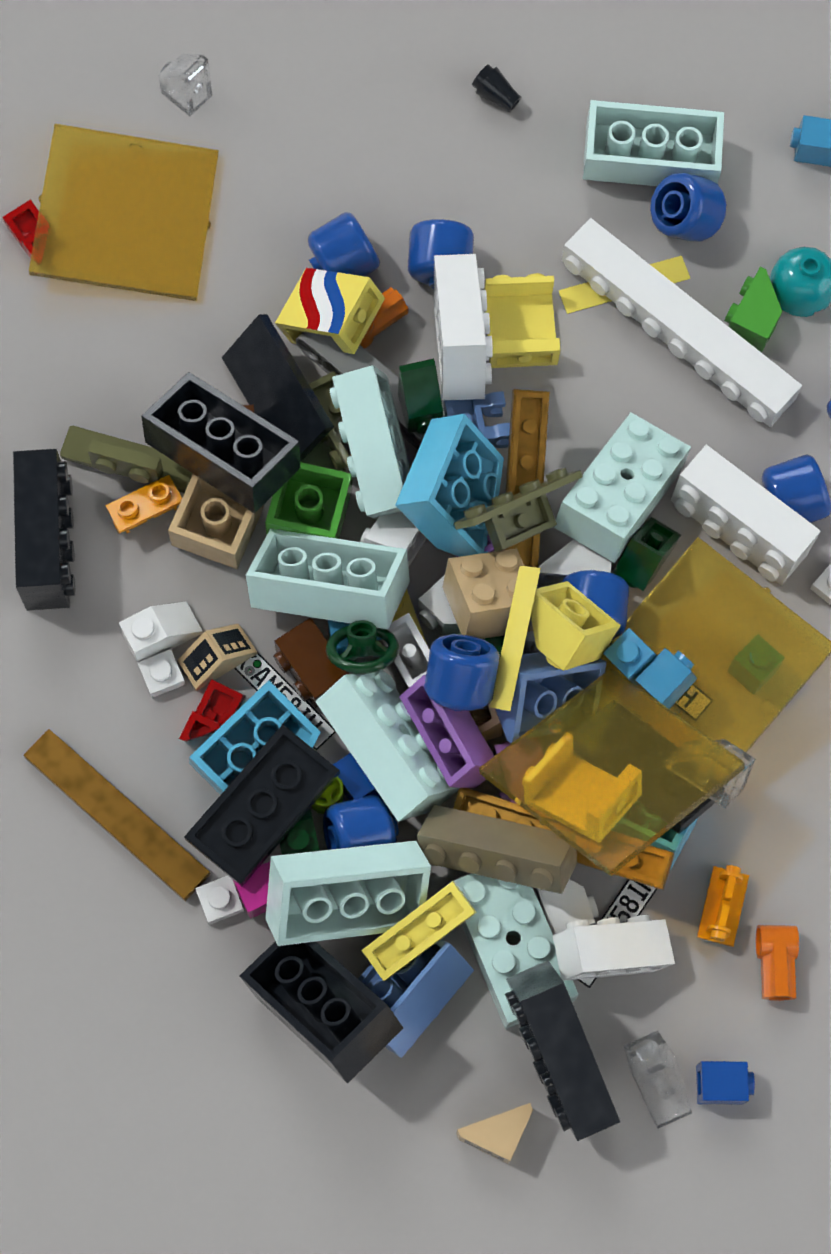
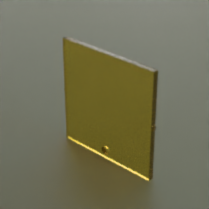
(124, 212)
(742, 640)
(611, 771)

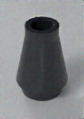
(495, 87)

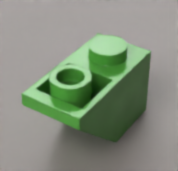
(757, 312)

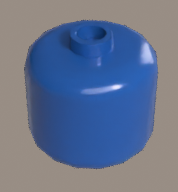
(688, 207)
(436, 238)
(343, 247)
(799, 486)
(606, 591)
(461, 672)
(359, 823)

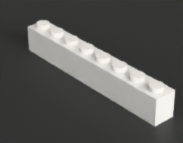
(680, 323)

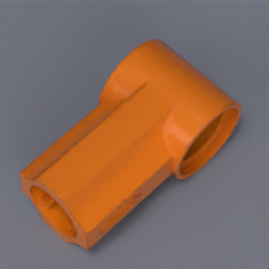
(391, 311)
(777, 949)

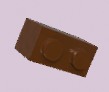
(305, 656)

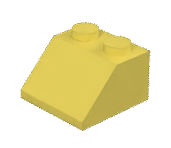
(570, 626)

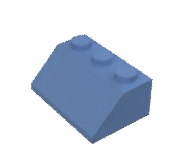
(543, 690)
(419, 991)

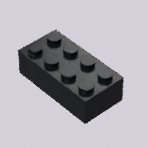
(221, 442)
(42, 529)
(322, 1005)
(560, 1051)

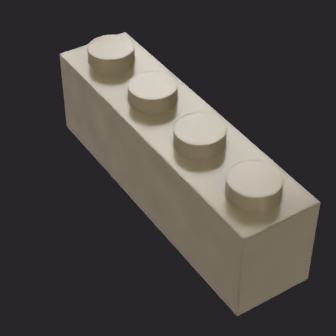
(497, 849)

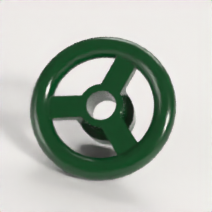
(362, 643)

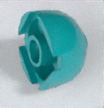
(802, 281)

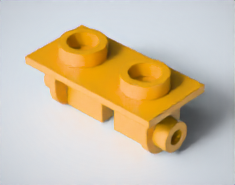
(144, 504)
(723, 905)

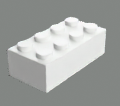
(462, 327)
(743, 515)

